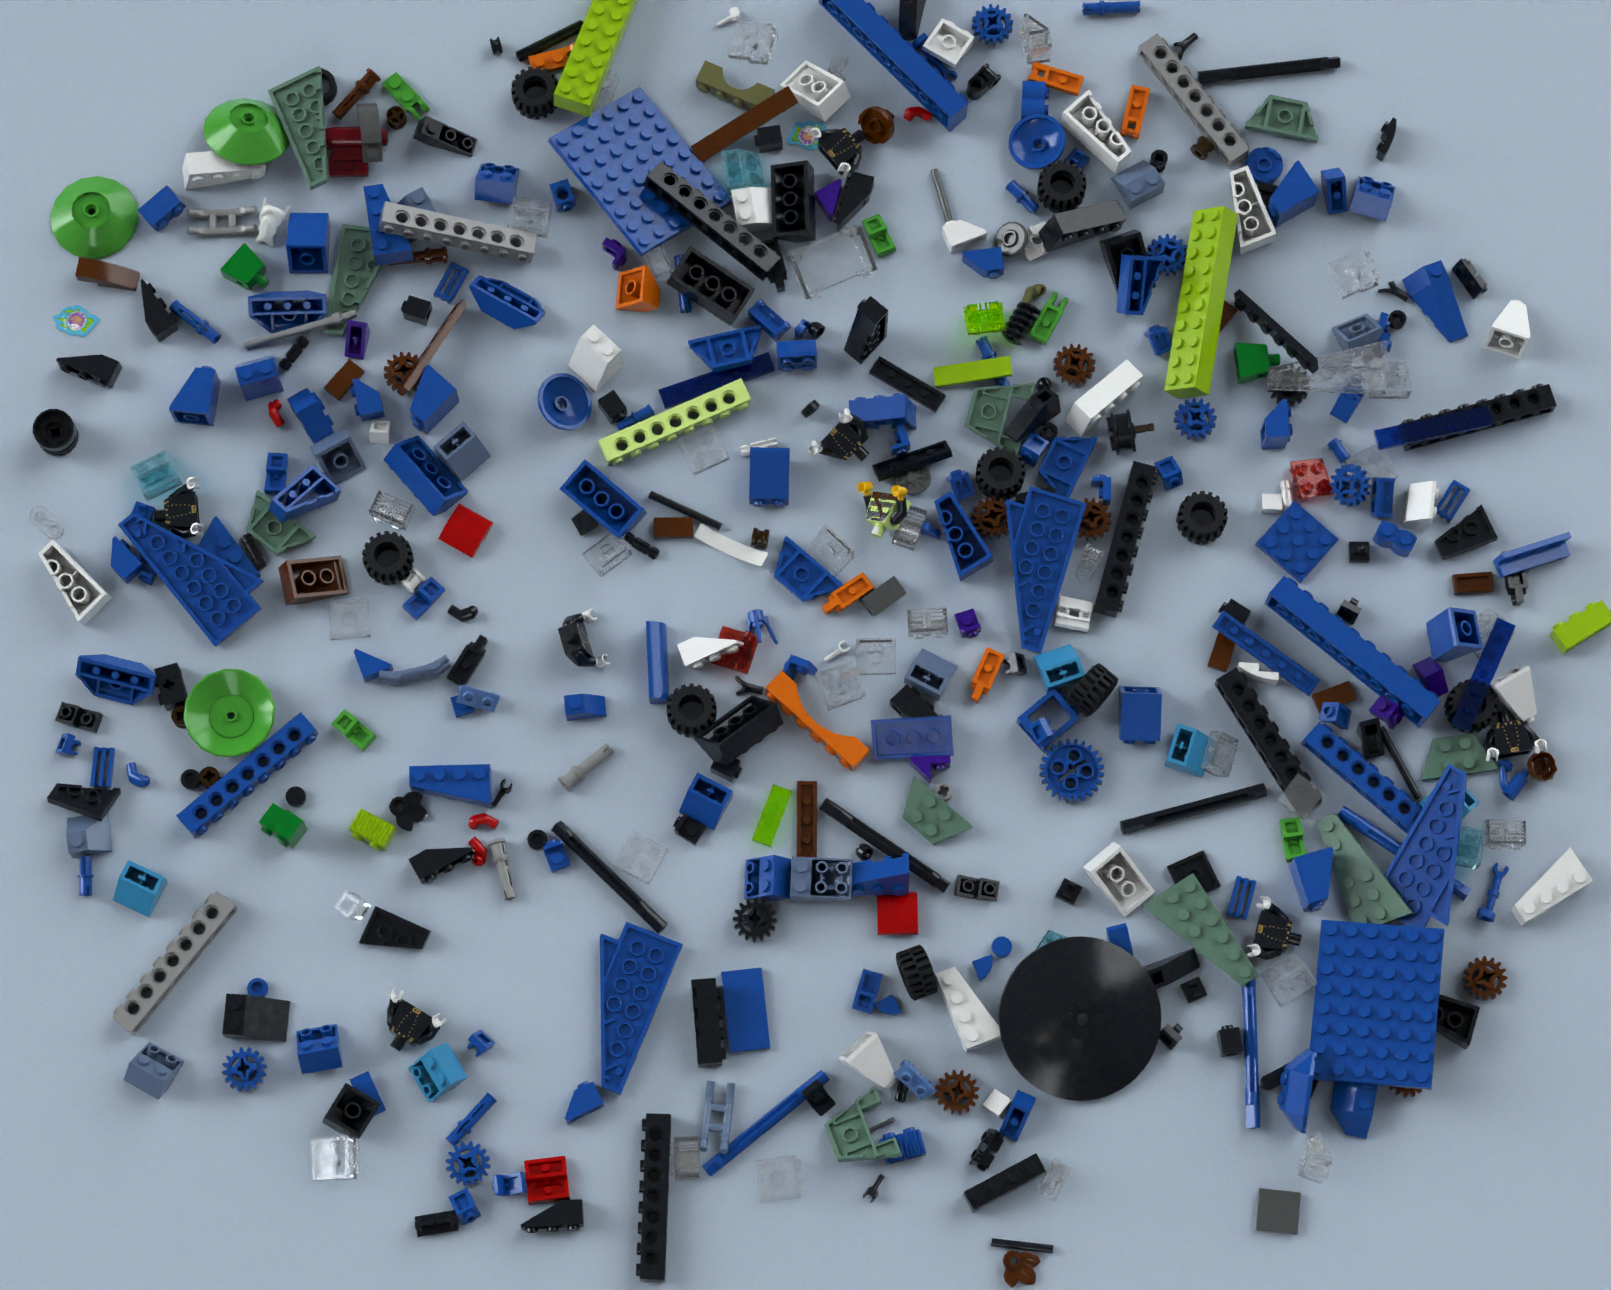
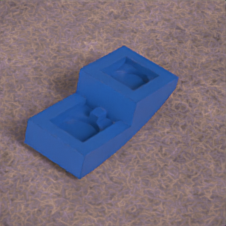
(276, 473)
(424, 598)
(867, 991)
(366, 1085)

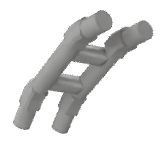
(213, 214)

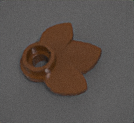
(1022, 1270)

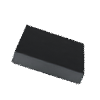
(1199, 866)

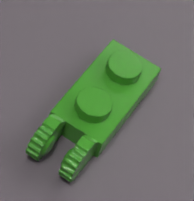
(404, 95)
(1047, 320)

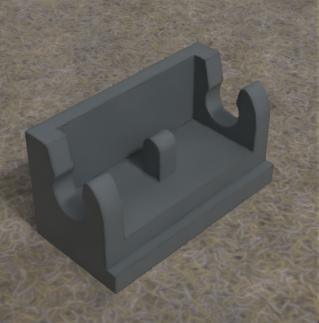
(883, 596)

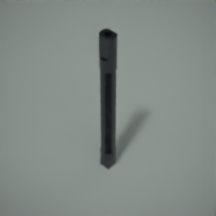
(1268, 69)
(1193, 808)
(882, 843)
(609, 877)

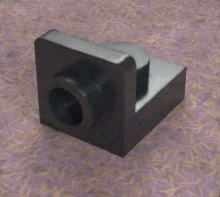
(688, 829)
(818, 1098)

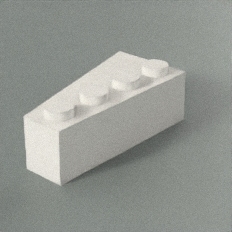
(1095, 131)
(209, 169)
(1253, 220)
(1103, 397)
(77, 586)
(1560, 882)
(967, 1012)

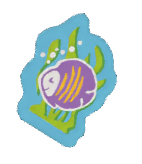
(799, 134)
(75, 321)

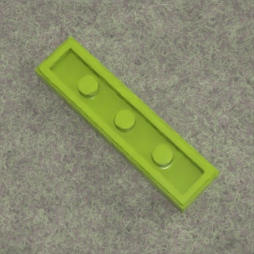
(972, 371)

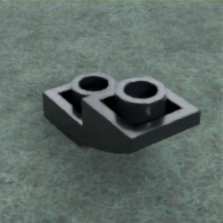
(1388, 132)
(78, 717)
(976, 888)

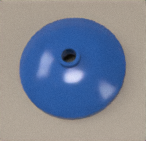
(1030, 133)
(570, 395)

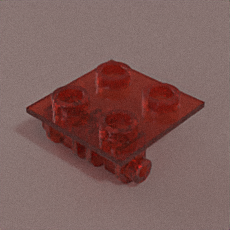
(1310, 478)
(741, 659)

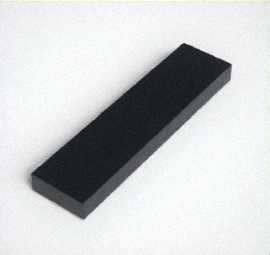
(907, 384)
(912, 460)

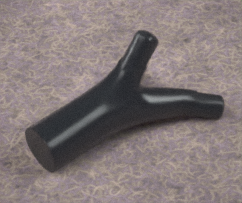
(1185, 43)
(1395, 291)
(747, 687)

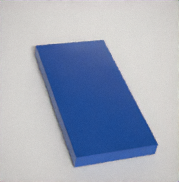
(912, 737)
(745, 1010)

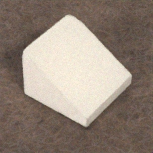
(380, 431)
(1271, 503)
(996, 1102)

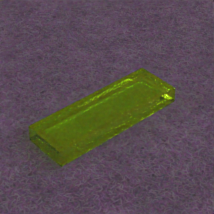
(772, 815)

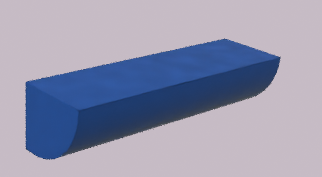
(657, 662)

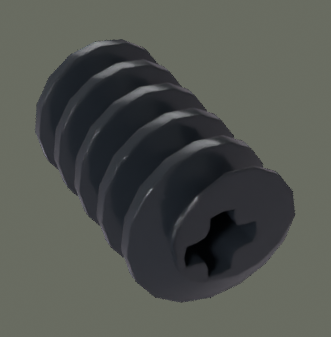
(1018, 322)

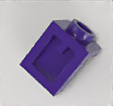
(968, 623)

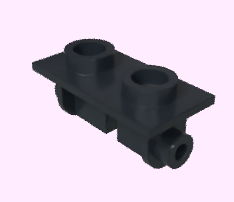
(1465, 272)
(991, 1141)
(436, 1223)

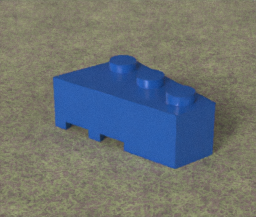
(1136, 282)
(884, 410)
(304, 495)
(881, 877)

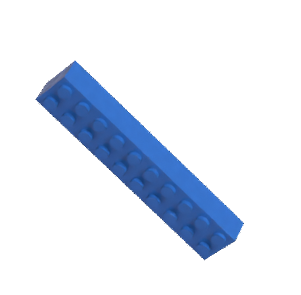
(900, 59)
(1351, 650)

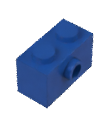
(162, 208)

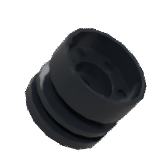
(53, 422)

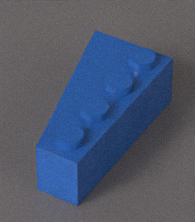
(386, 247)
(965, 543)

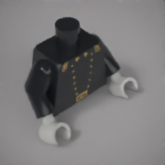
(839, 148)
(844, 439)
(182, 511)
(576, 641)
(1511, 739)
(1272, 932)
(410, 1023)

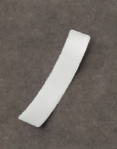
(730, 546)

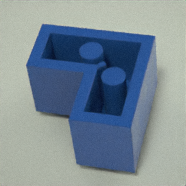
(309, 412)

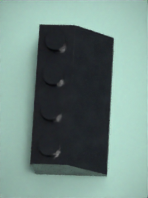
(793, 202)
(739, 729)

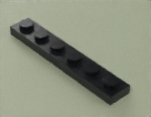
(1278, 333)

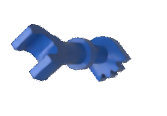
(918, 44)
(1487, 914)

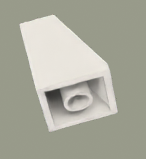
(596, 358)

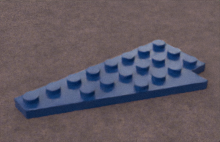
(1040, 548)
(203, 583)
(1428, 856)
(630, 989)

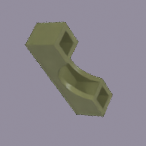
(712, 81)

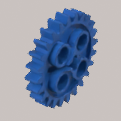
(1060, 757)

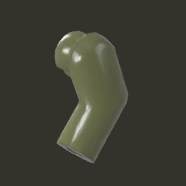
(1033, 292)

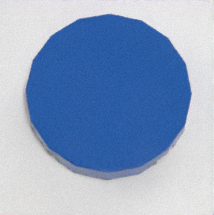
(1264, 164)

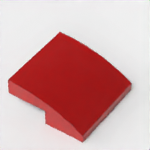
(465, 530)
(897, 914)
(546, 1180)

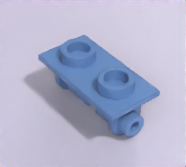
(477, 698)
(915, 1082)

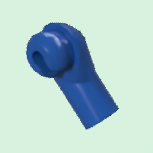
(136, 778)

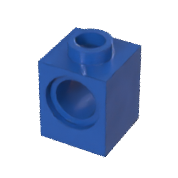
(562, 188)

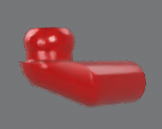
(912, 112)
(274, 414)
(483, 818)
(480, 852)

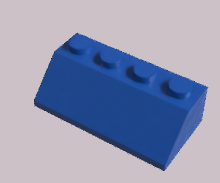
(425, 475)
(603, 499)

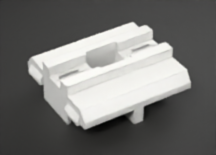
(1033, 250)
(1078, 623)

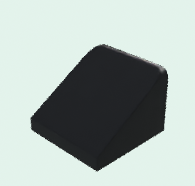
(584, 522)

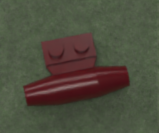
(346, 156)

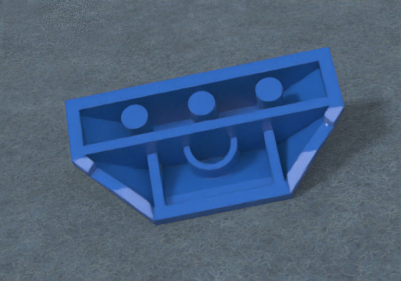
(506, 303)
(286, 309)
(115, 678)
(1297, 1089)
(1353, 1107)

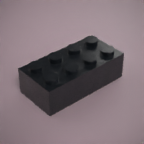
(710, 286)

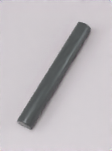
(941, 195)

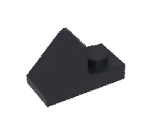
(1371, 738)

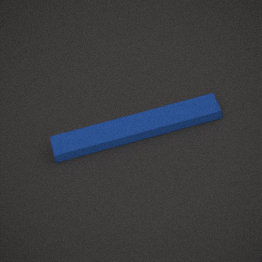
(1265, 653)

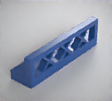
(1532, 555)

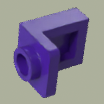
(615, 249)
(1387, 711)

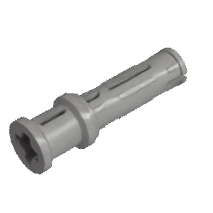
(578, 772)
(501, 860)

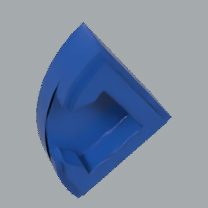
(801, 328)
(929, 531)
(983, 966)
(888, 1006)

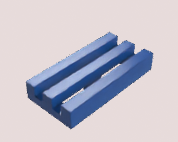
(444, 297)
(1443, 513)
(103, 750)
(1245, 881)

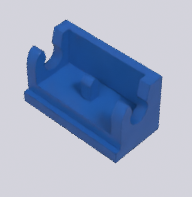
(769, 320)
(1382, 497)

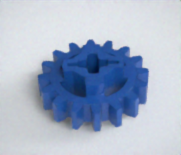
(990, 17)
(1170, 247)
(1197, 427)
(1358, 485)
(235, 1070)
(463, 1172)

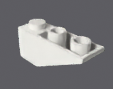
(701, 650)

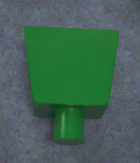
(245, 269)
(1253, 361)

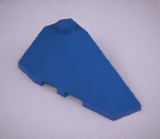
(1435, 296)

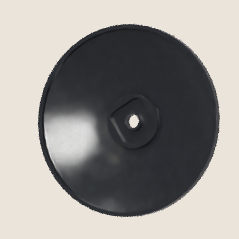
(1042, 1011)

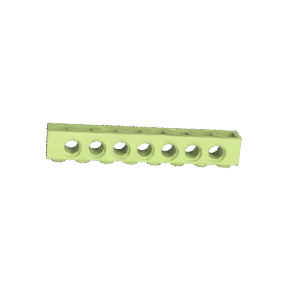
(716, 397)

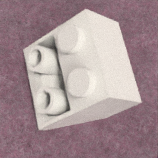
(1420, 505)

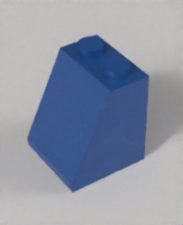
(1292, 196)
(308, 242)
(259, 377)
(197, 398)
(432, 400)
(769, 476)
(1453, 634)
(1139, 714)
(1312, 878)

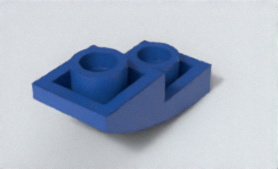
(1382, 321)

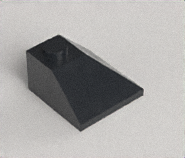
(351, 1112)

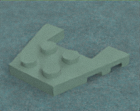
(990, 409)
(851, 1134)

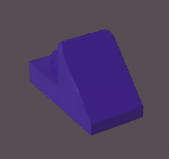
(923, 764)

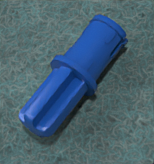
(1022, 196)
(636, 417)
(85, 876)

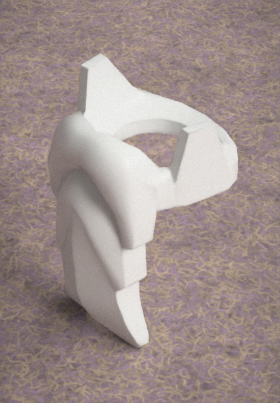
(270, 219)

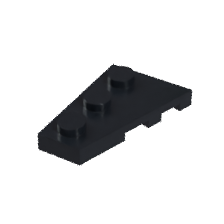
(1469, 534)
(85, 801)
(391, 930)

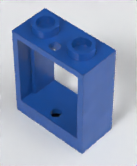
(1071, 711)

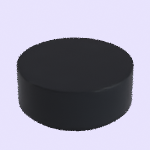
(810, 409)
(190, 779)
(295, 796)
(537, 839)

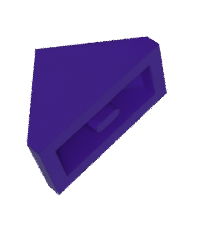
(828, 198)
(356, 339)
(1431, 676)

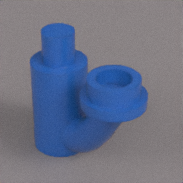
(1517, 783)

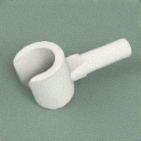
(734, 16)
(839, 650)

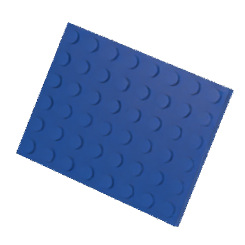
(617, 152)
(1376, 1004)

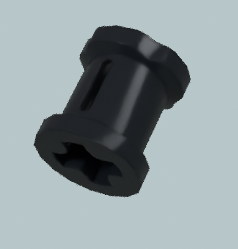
(1159, 155)

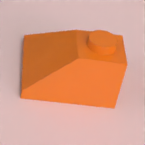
(637, 290)

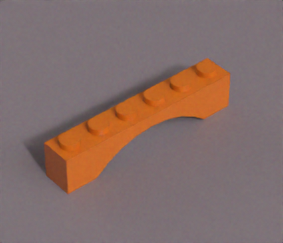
(846, 748)

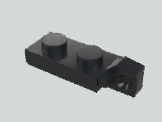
(779, 273)
(1516, 587)
(468, 662)

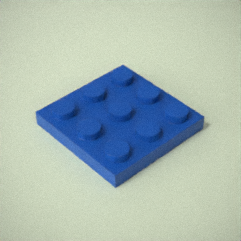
(1297, 542)

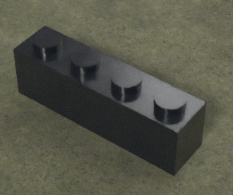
(1004, 1182)

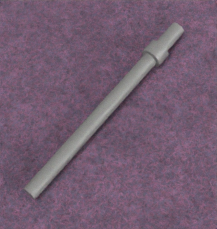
(335, 319)

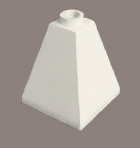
(1510, 331)
(1516, 693)
(870, 1060)

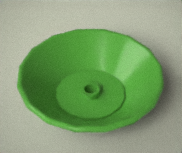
(245, 132)
(98, 233)
(223, 694)

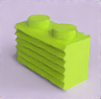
(372, 829)

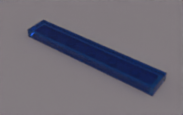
(702, 384)
(1433, 428)
(1483, 675)

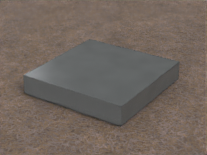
(1278, 1211)

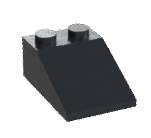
(1113, 247)
(255, 1018)

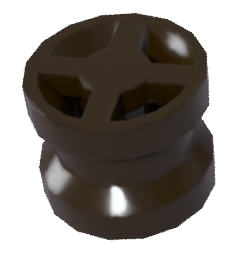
(396, 113)
(1202, 148)
(760, 538)
(176, 717)
(208, 782)

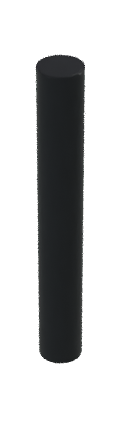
(1022, 1245)

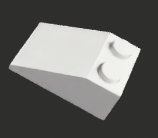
(817, 90)
(752, 207)
(1119, 879)

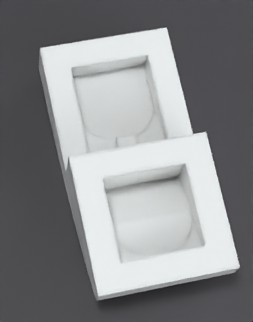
(1252, 672)

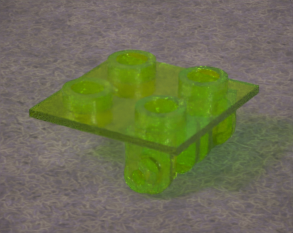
(985, 319)

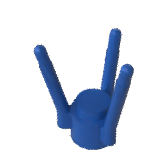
(757, 621)

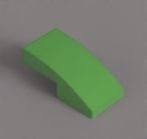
(878, 236)
(353, 730)
(1292, 838)

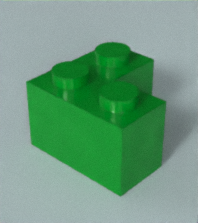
(283, 825)

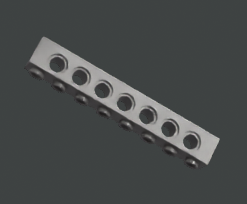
(1229, 154)
(450, 225)
(133, 1023)

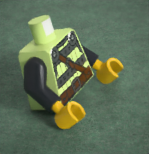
(883, 508)

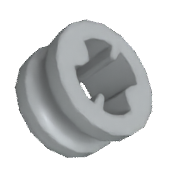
(945, 785)

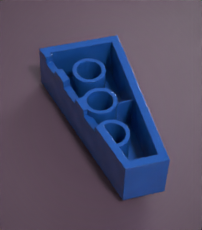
(454, 782)

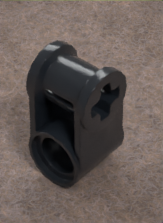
(984, 80)

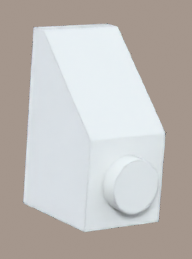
(962, 235)

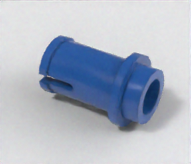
(1338, 450)

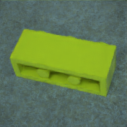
(1581, 626)

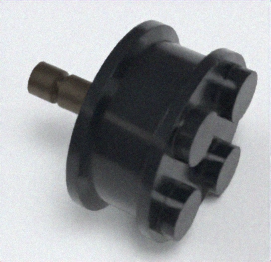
(1124, 431)

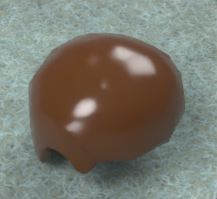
(1541, 766)

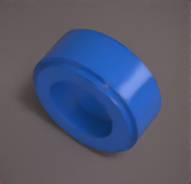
(1001, 947)
(257, 987)

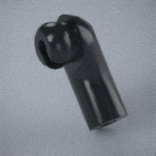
(464, 614)

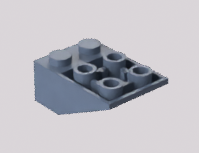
(820, 879)

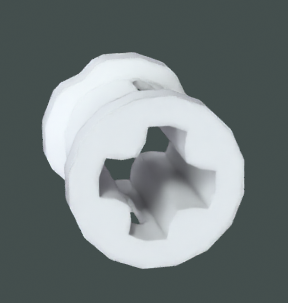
(412, 580)

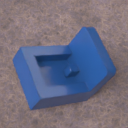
(509, 1184)

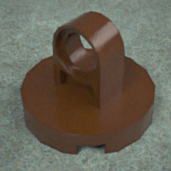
(877, 124)

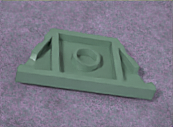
(1284, 118)
(273, 533)
(1460, 751)
(931, 814)

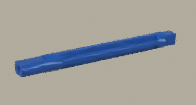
(1387, 842)
(1251, 1055)
(762, 1126)

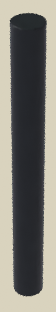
(685, 510)
(1400, 764)

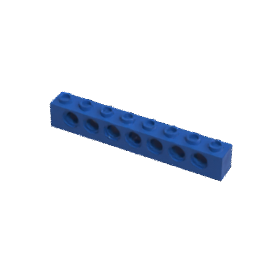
(251, 763)
(1344, 769)

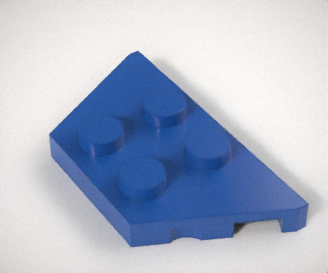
(727, 348)
(1066, 462)
(221, 543)
(803, 574)

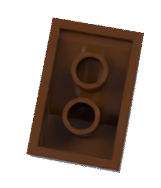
(312, 579)

